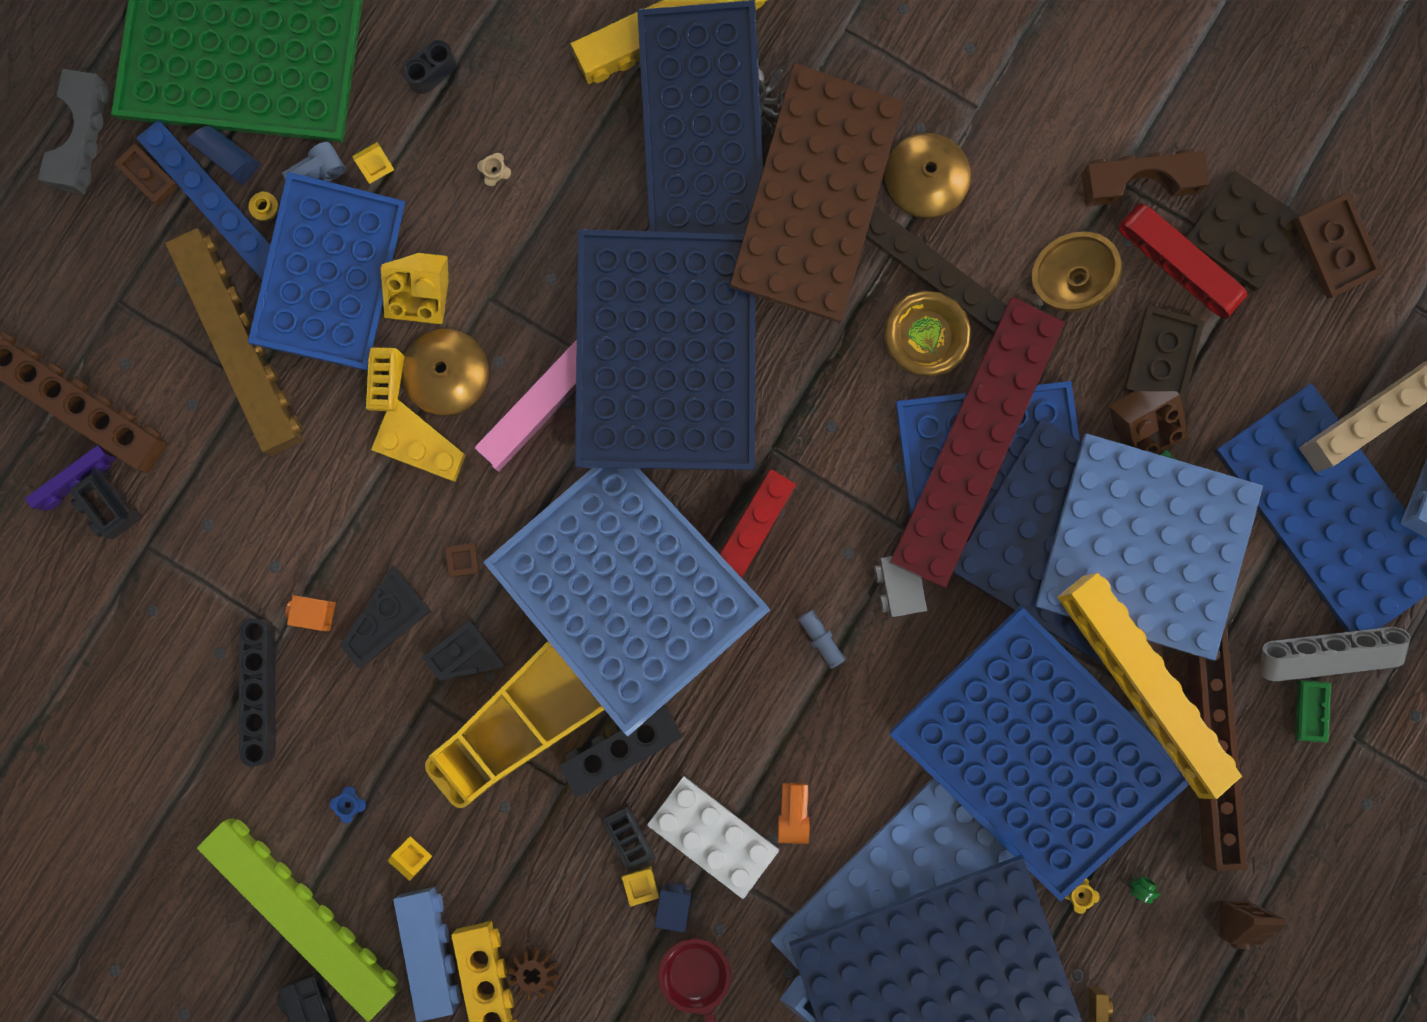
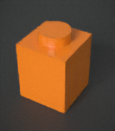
(310, 613)

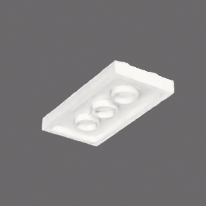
(713, 837)

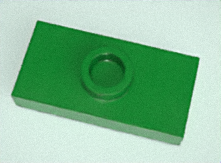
(1312, 711)

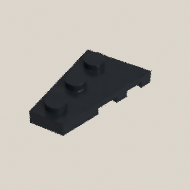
(387, 617)

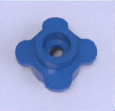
(346, 813)

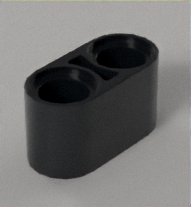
(425, 62)

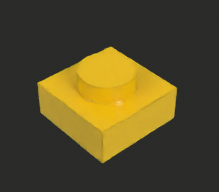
(373, 163)
(409, 858)
(640, 886)

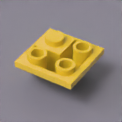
(415, 288)

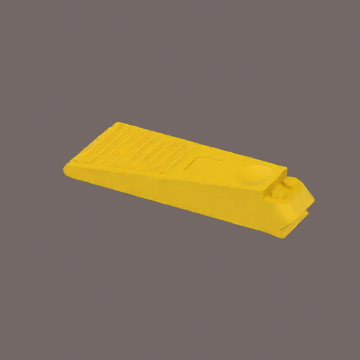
(513, 727)

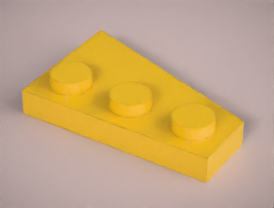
(416, 443)

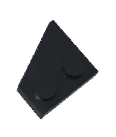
(463, 654)

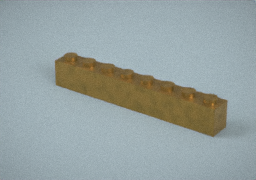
(229, 333)

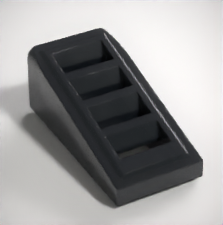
(627, 812)

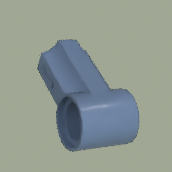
(320, 164)

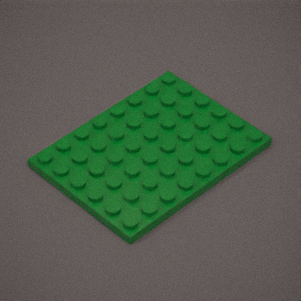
(240, 65)

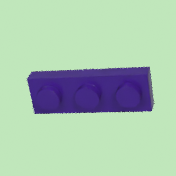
(51, 493)

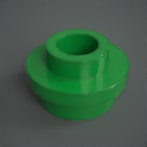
(1144, 889)

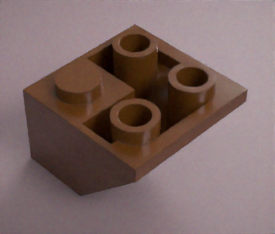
(1150, 420)

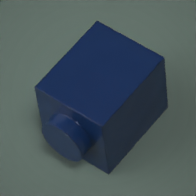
(673, 907)

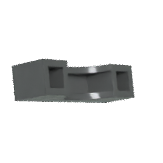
(70, 164)

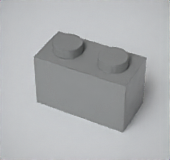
(901, 589)

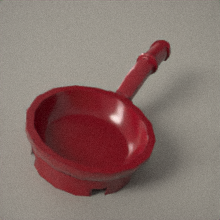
(695, 977)

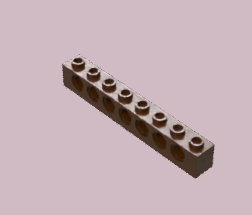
(146, 442)

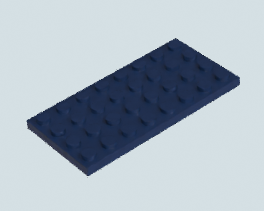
(701, 115)

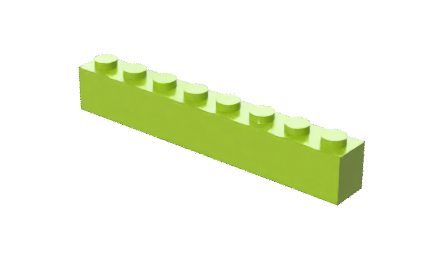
(300, 918)

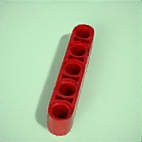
(1182, 261)

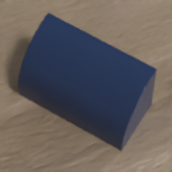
(224, 153)

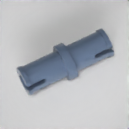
(821, 639)

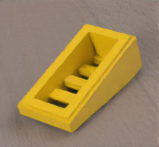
(395, 369)

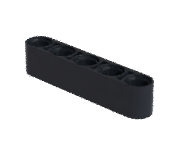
(248, 704)

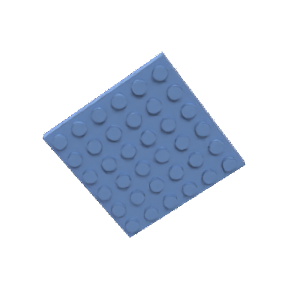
(1161, 538)

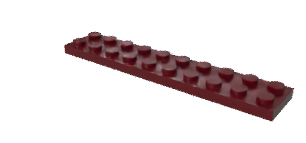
(977, 443)

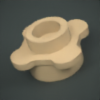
(486, 165)

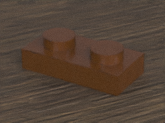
(146, 174)

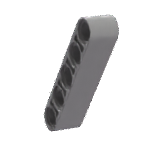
(1334, 654)

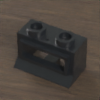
(113, 499)

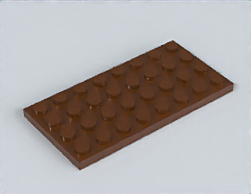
(816, 193)

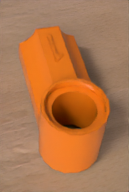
(793, 821)

